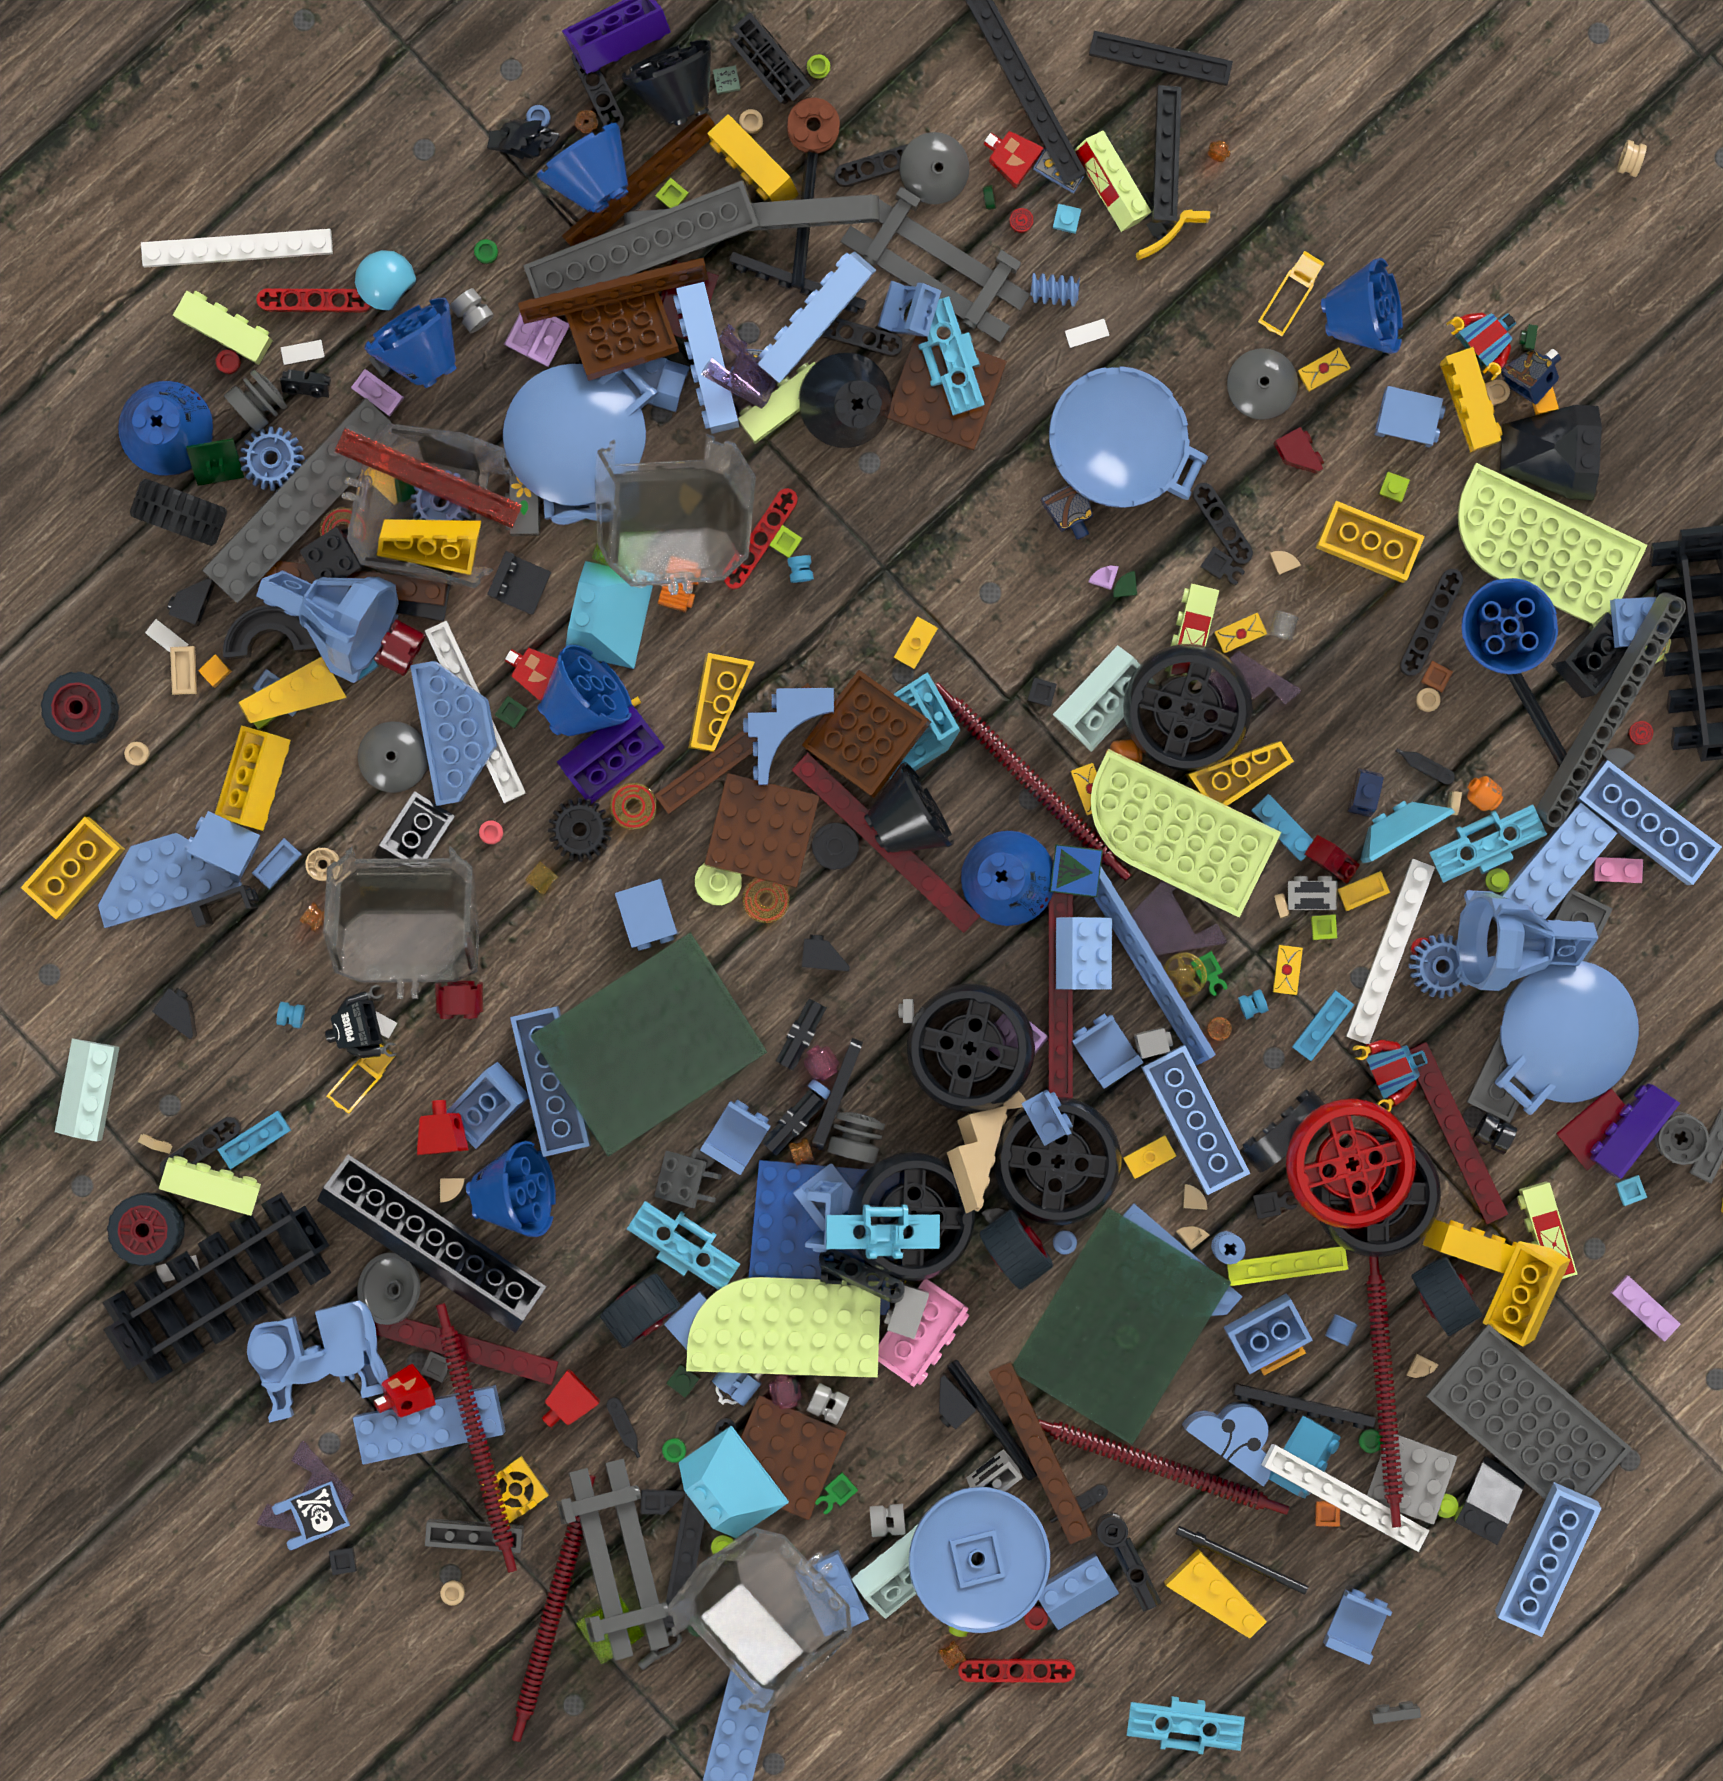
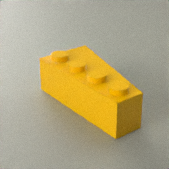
(751, 161)
(431, 543)
(297, 691)
(1470, 1245)

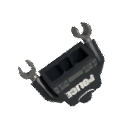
(357, 1026)

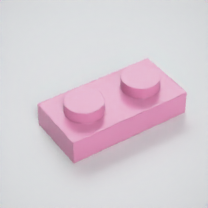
(1618, 870)

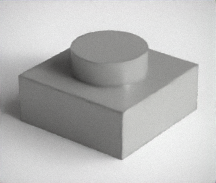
(906, 1010)

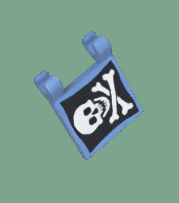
(316, 1514)

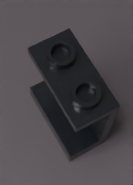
(201, 913)

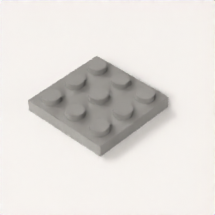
(1424, 1479)

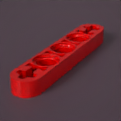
(303, 300)
(771, 531)
(1027, 1675)

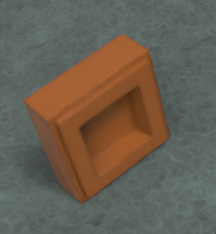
(1436, 676)

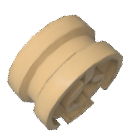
(1631, 158)
(313, 866)

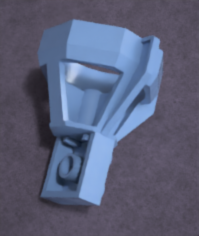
(340, 620)
(1523, 944)

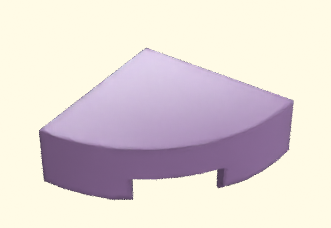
(1104, 577)

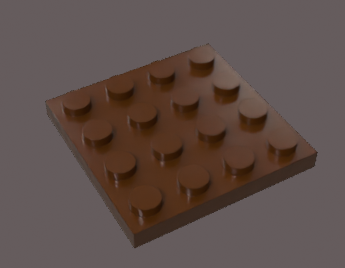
(622, 334)
(927, 406)
(866, 733)
(761, 830)
(793, 1451)

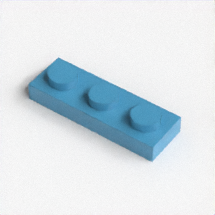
(1291, 835)
(1322, 1025)
(254, 1139)

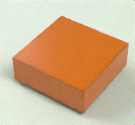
(1326, 1514)

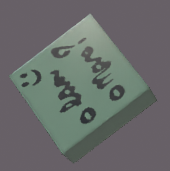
(726, 80)

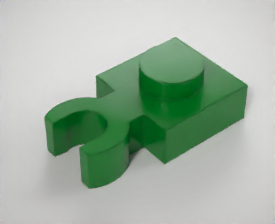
(1212, 969)
(838, 1490)

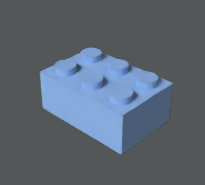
(1083, 953)

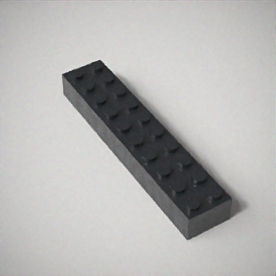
(431, 1243)

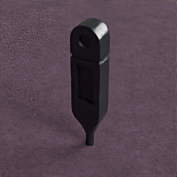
(1427, 766)
(623, 1424)
(1089, 1497)

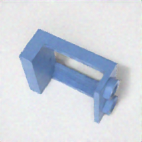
(919, 321)

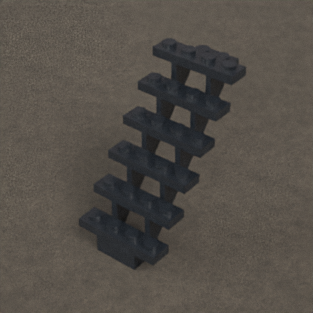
(1694, 546)
(133, 1338)

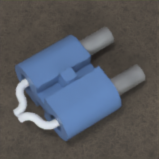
(738, 1385)

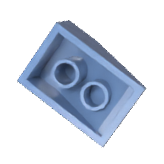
(488, 1103)

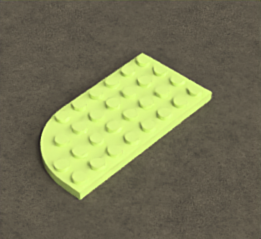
(1541, 541)
(1179, 833)
(787, 1329)

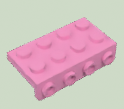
(912, 1357)

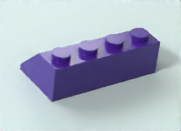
(616, 32)
(610, 756)
(1634, 1130)

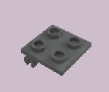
(681, 1180)

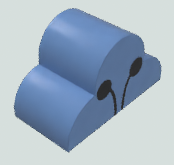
(1235, 1435)

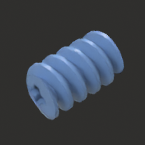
(1054, 289)
(1235, 1243)

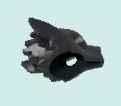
(522, 138)

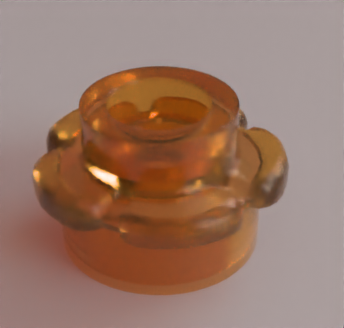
(586, 115)
(1218, 151)

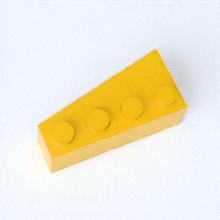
(1471, 399)
(718, 692)
(1241, 773)
(1210, 1590)

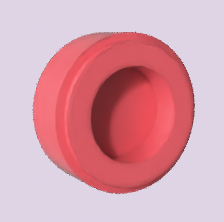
(491, 832)

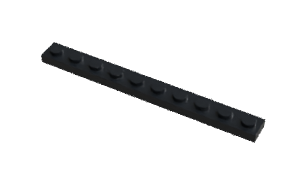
(1027, 90)

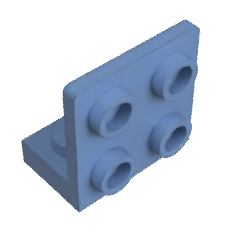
(1046, 1117)
(817, 1209)

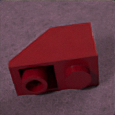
(1297, 451)
(1332, 859)

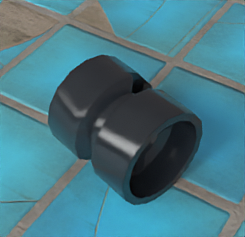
(1502, 1137)
(1111, 1529)

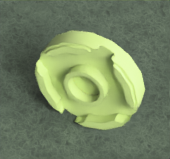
(717, 885)

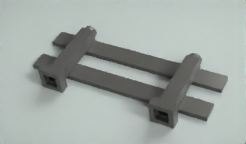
(993, 282)
(615, 1621)

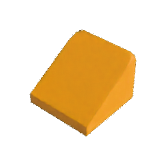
(1546, 404)
(215, 671)

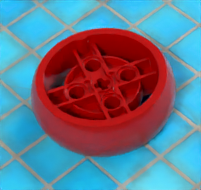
(1339, 1122)

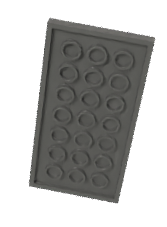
(1526, 1417)

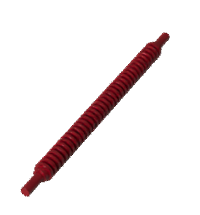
(955, 705)
(1394, 1496)
(1259, 1501)
(504, 1542)
(548, 1625)

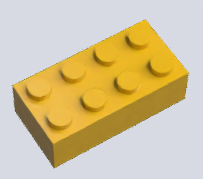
(1369, 542)
(72, 868)

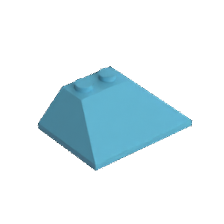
(608, 615)
(942, 731)
(1399, 827)
(730, 1484)

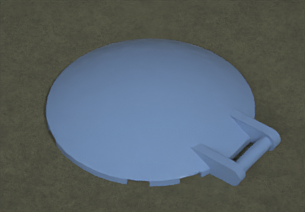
(563, 422)
(1122, 438)
(1567, 1034)

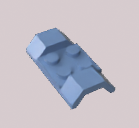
(665, 377)

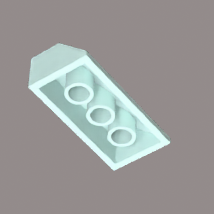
(1099, 700)
(87, 1090)
(887, 1579)

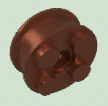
(813, 110)

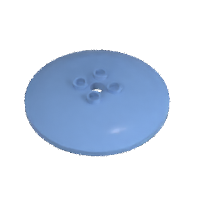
(1012, 1566)

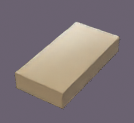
(183, 670)

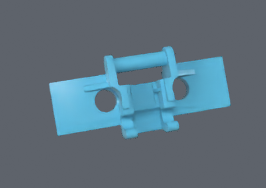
(958, 356)
(1491, 849)
(883, 1238)
(678, 1251)
(1185, 1719)

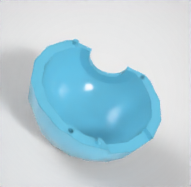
(384, 279)

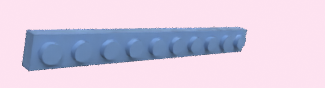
(1152, 972)

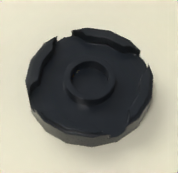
(835, 846)

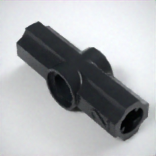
(801, 1034)
(793, 1122)
(1143, 1587)

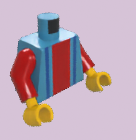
(1487, 337)
(1392, 1069)

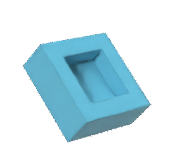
(1066, 218)
(1630, 1190)

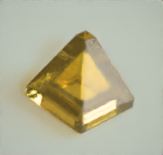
(541, 878)

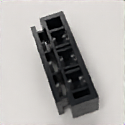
(774, 57)

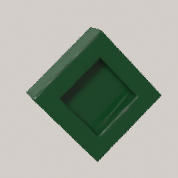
(1528, 337)
(511, 712)
(683, 1380)

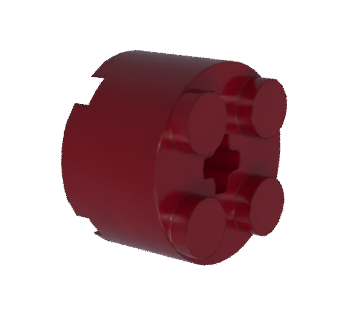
(400, 647)
(459, 999)

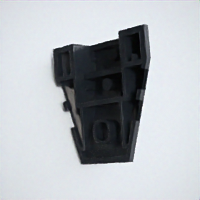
(1555, 451)

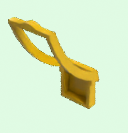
(1185, 217)
(1305, 272)
(374, 1066)

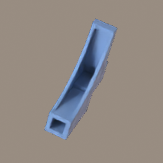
(771, 728)

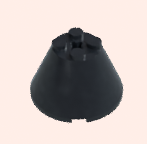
(674, 81)
(845, 400)
(907, 815)

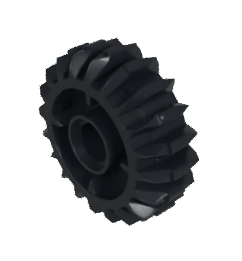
(565, 829)

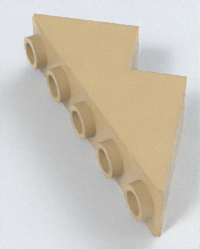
(974, 1160)

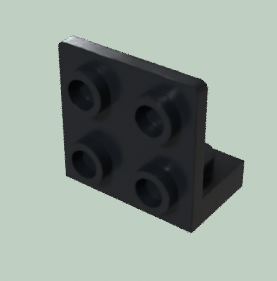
(332, 555)
(519, 583)

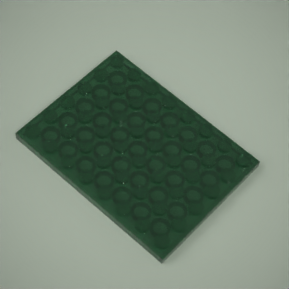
(648, 1044)
(1120, 1325)

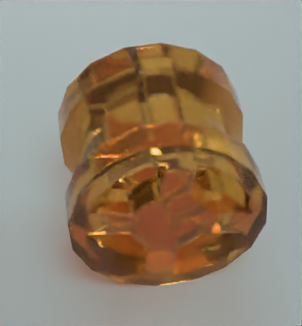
(313, 917)
(1215, 1030)
(801, 1151)
(952, 1655)

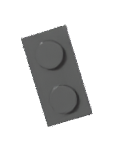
(1405, 1711)

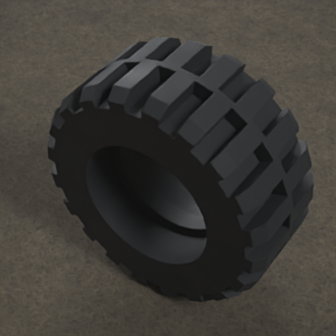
(178, 512)

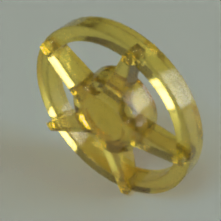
(1185, 974)

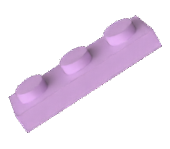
(1645, 1308)

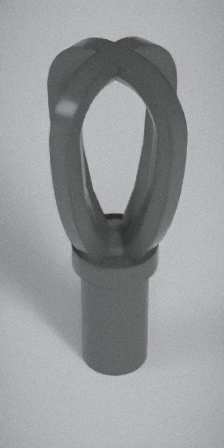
(655, 1654)

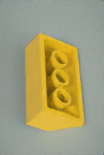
(252, 777)
(1526, 1292)

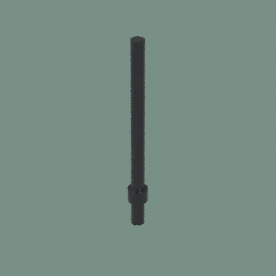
(1200, 1540)

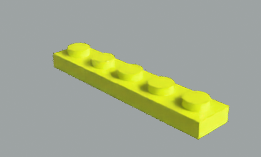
(1287, 1265)

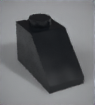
(191, 602)
(822, 955)
(177, 1011)
(953, 1404)

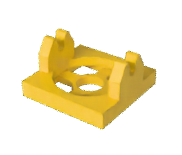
(538, 1495)

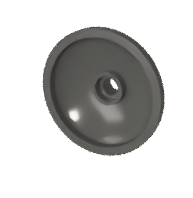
(918, 168)
(1250, 395)
(408, 764)
(379, 1288)

